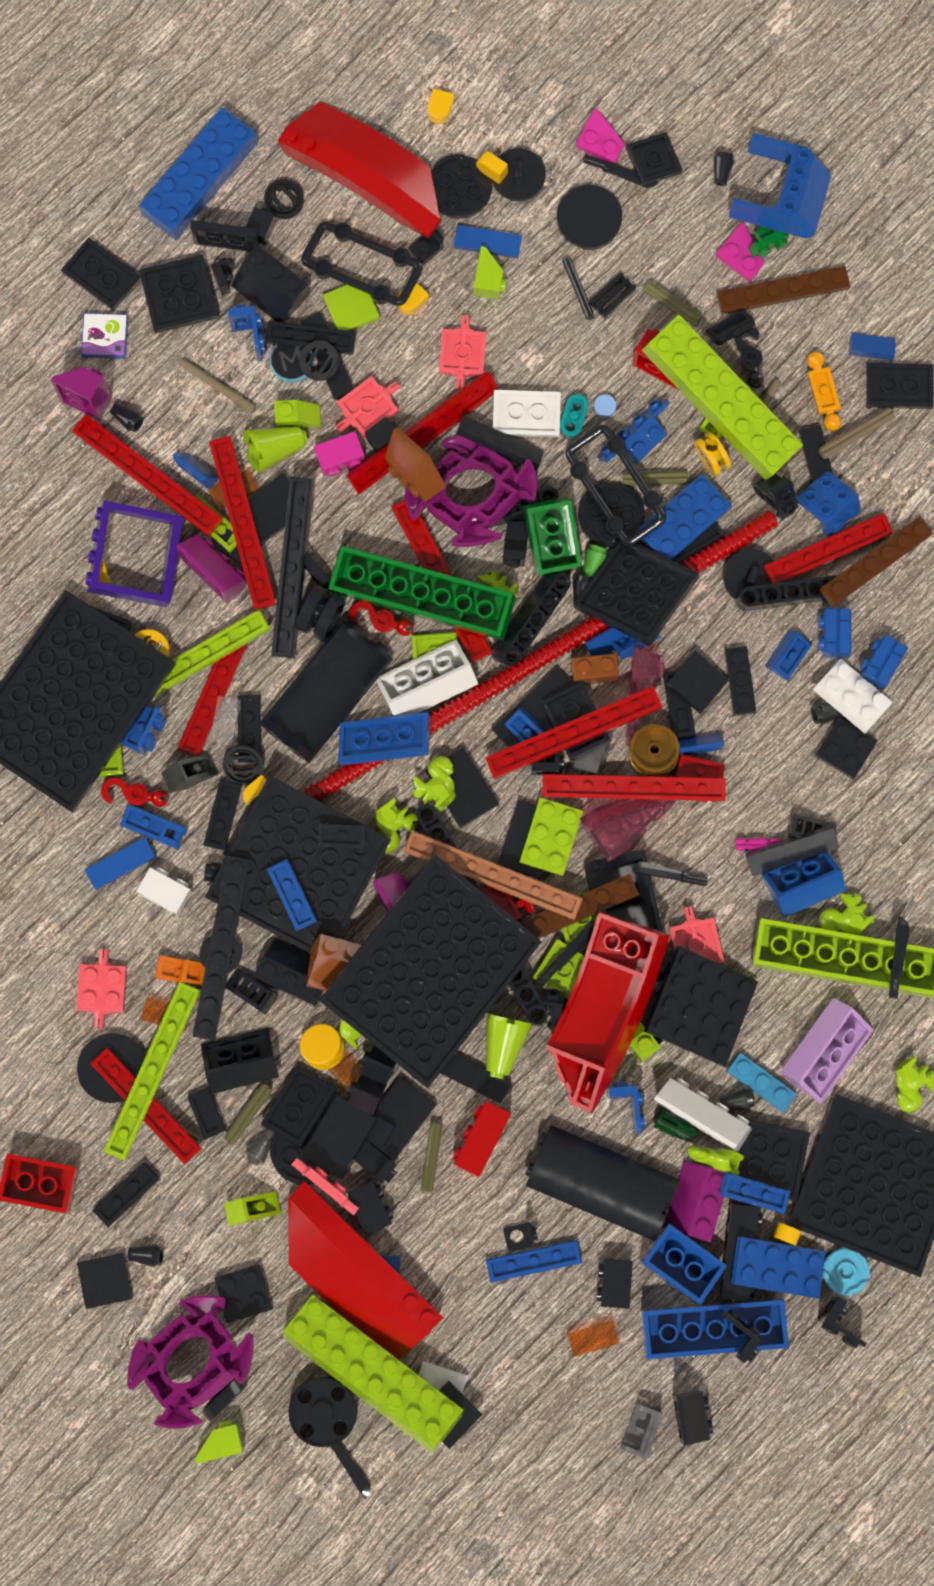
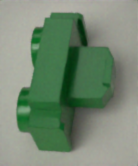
(766, 241)

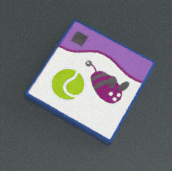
(104, 335)

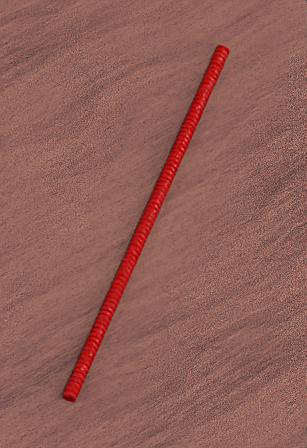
(543, 656)

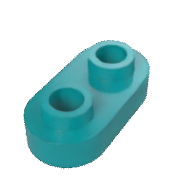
(573, 417)

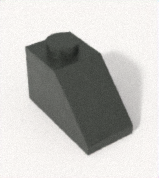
(189, 773)

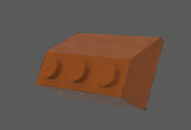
(412, 467)
(328, 959)

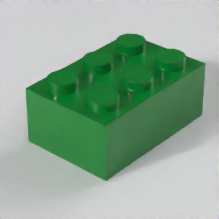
(552, 535)

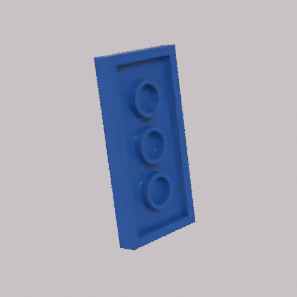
(687, 518)
(384, 738)
(778, 1267)

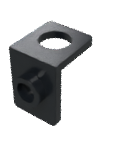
(529, 1233)

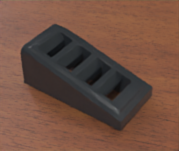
(796, 818)
(266, 1003)

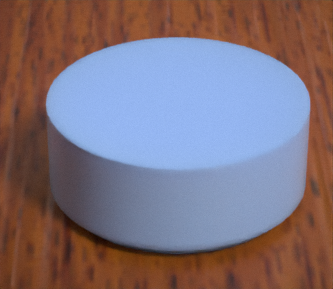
(605, 406)

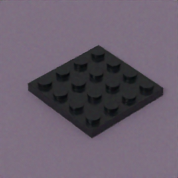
(636, 591)
(700, 1006)

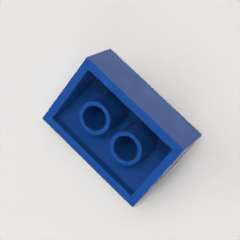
(804, 883)
(683, 1264)

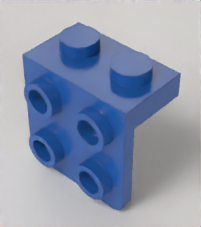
(246, 318)
(830, 502)
(143, 733)
(621, 1090)

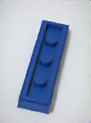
(533, 1261)

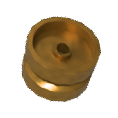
(660, 741)

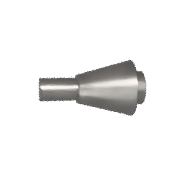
(258, 1151)

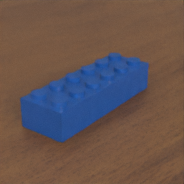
(198, 173)
(705, 1332)

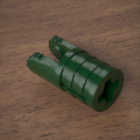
(675, 1126)

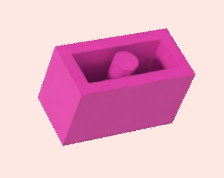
(339, 454)

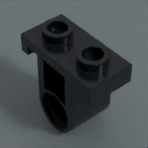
(778, 494)

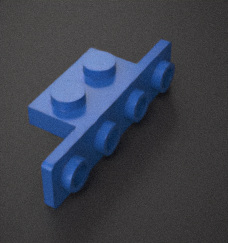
(641, 434)
(614, 640)

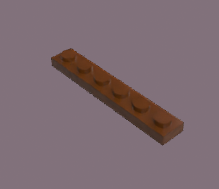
(783, 290)
(876, 561)
(593, 903)

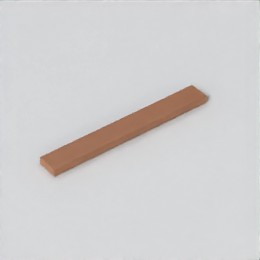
(495, 875)

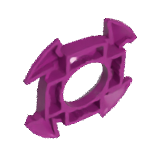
(473, 521)
(224, 1364)

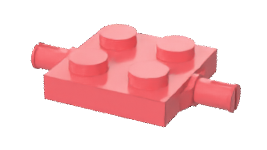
(462, 352)
(367, 406)
(698, 936)
(101, 988)
(334, 1190)

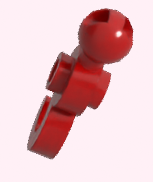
(382, 620)
(135, 794)

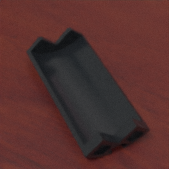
(326, 690)
(640, 909)
(602, 1182)

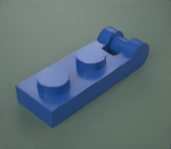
(152, 827)

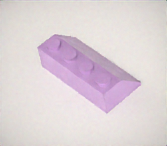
(827, 1050)

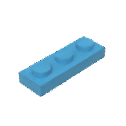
(761, 1083)

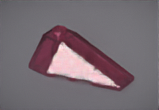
(644, 674)
(618, 823)

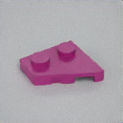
(600, 139)
(737, 256)

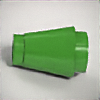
(594, 559)

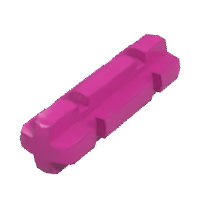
(753, 843)

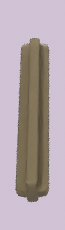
(856, 433)

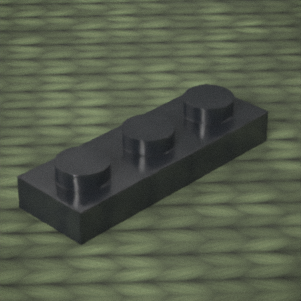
(740, 681)

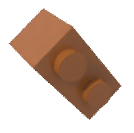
(595, 669)

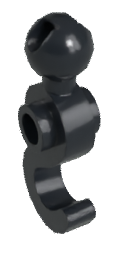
(751, 358)

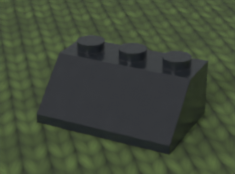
(270, 285)
(287, 971)
(239, 1060)

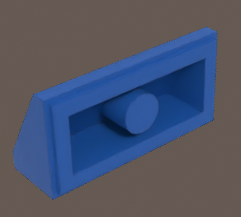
(872, 346)
(196, 469)
(788, 654)
(524, 725)
(701, 744)

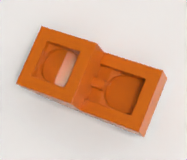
(179, 970)

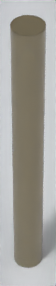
(217, 385)

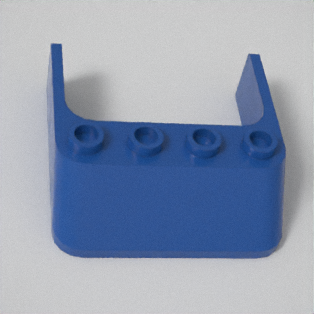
(801, 193)

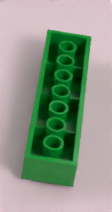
(422, 593)

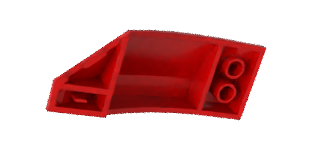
(365, 165)
(605, 1006)
(354, 1276)

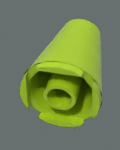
(272, 445)
(503, 1043)

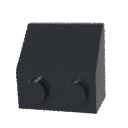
(692, 1417)

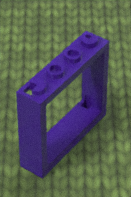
(95, 556)

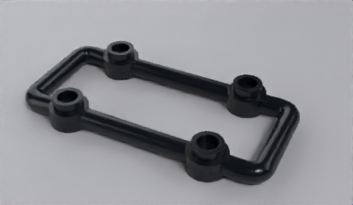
(379, 293)
(650, 499)

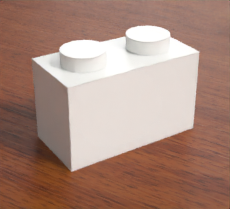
(164, 891)

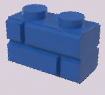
(835, 633)
(883, 662)

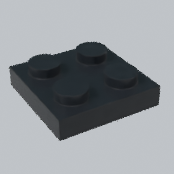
(846, 748)
(244, 1293)

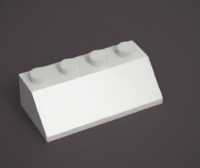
(415, 688)
(704, 1115)

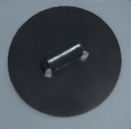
(524, 176)
(746, 570)

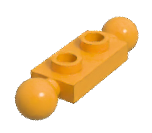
(824, 391)

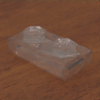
(225, 720)

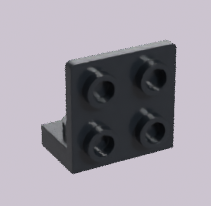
(836, 1310)

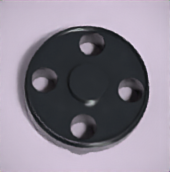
(322, 1412)

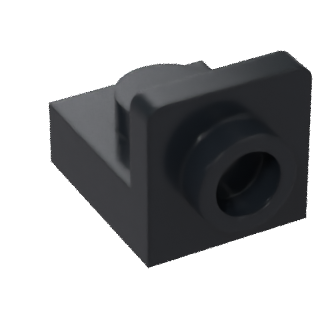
(427, 248)
(221, 275)
(546, 767)
(556, 1001)

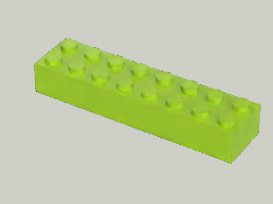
(722, 397)
(841, 957)
(372, 1374)

